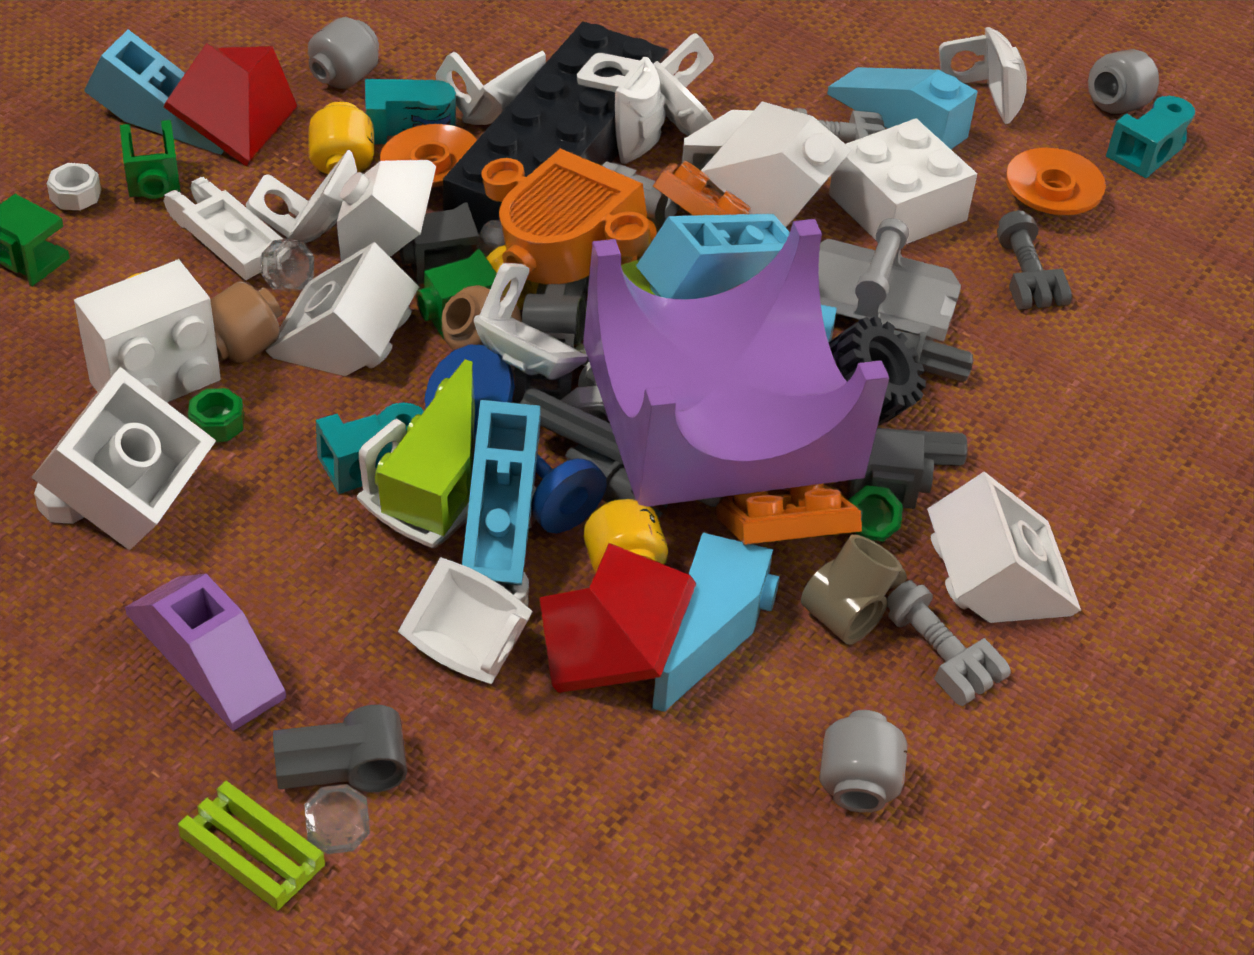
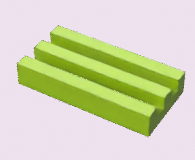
(267, 825)

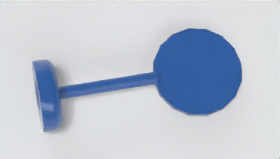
(567, 491)

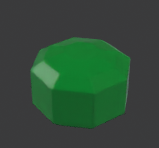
(217, 413)
(879, 513)

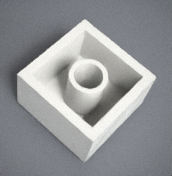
(904, 177)
(153, 329)
(124, 459)

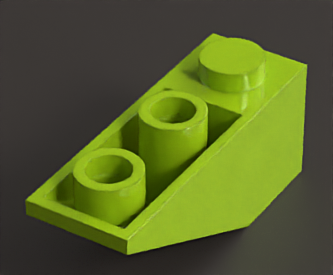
(432, 466)

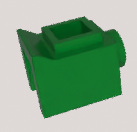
(154, 173)
(24, 237)
(447, 280)

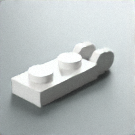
(222, 226)

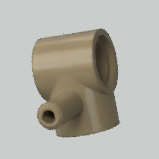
(852, 588)

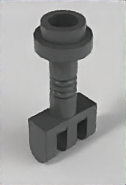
(1017, 232)

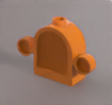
(560, 212)

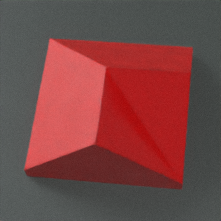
(234, 98)
(618, 625)

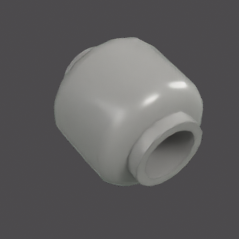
(343, 52)
(1123, 81)
(863, 761)

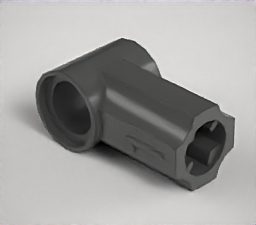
(558, 308)
(360, 750)

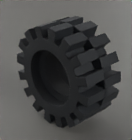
(871, 342)

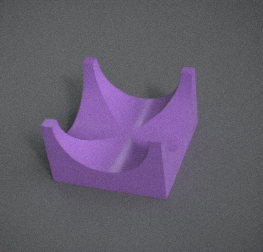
(728, 384)

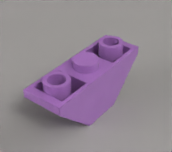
(210, 646)

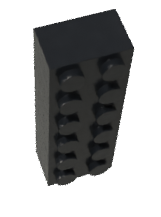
(549, 116)

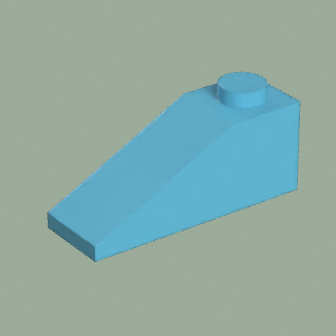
(136, 83)
(906, 94)
(710, 253)
(502, 490)
(722, 612)

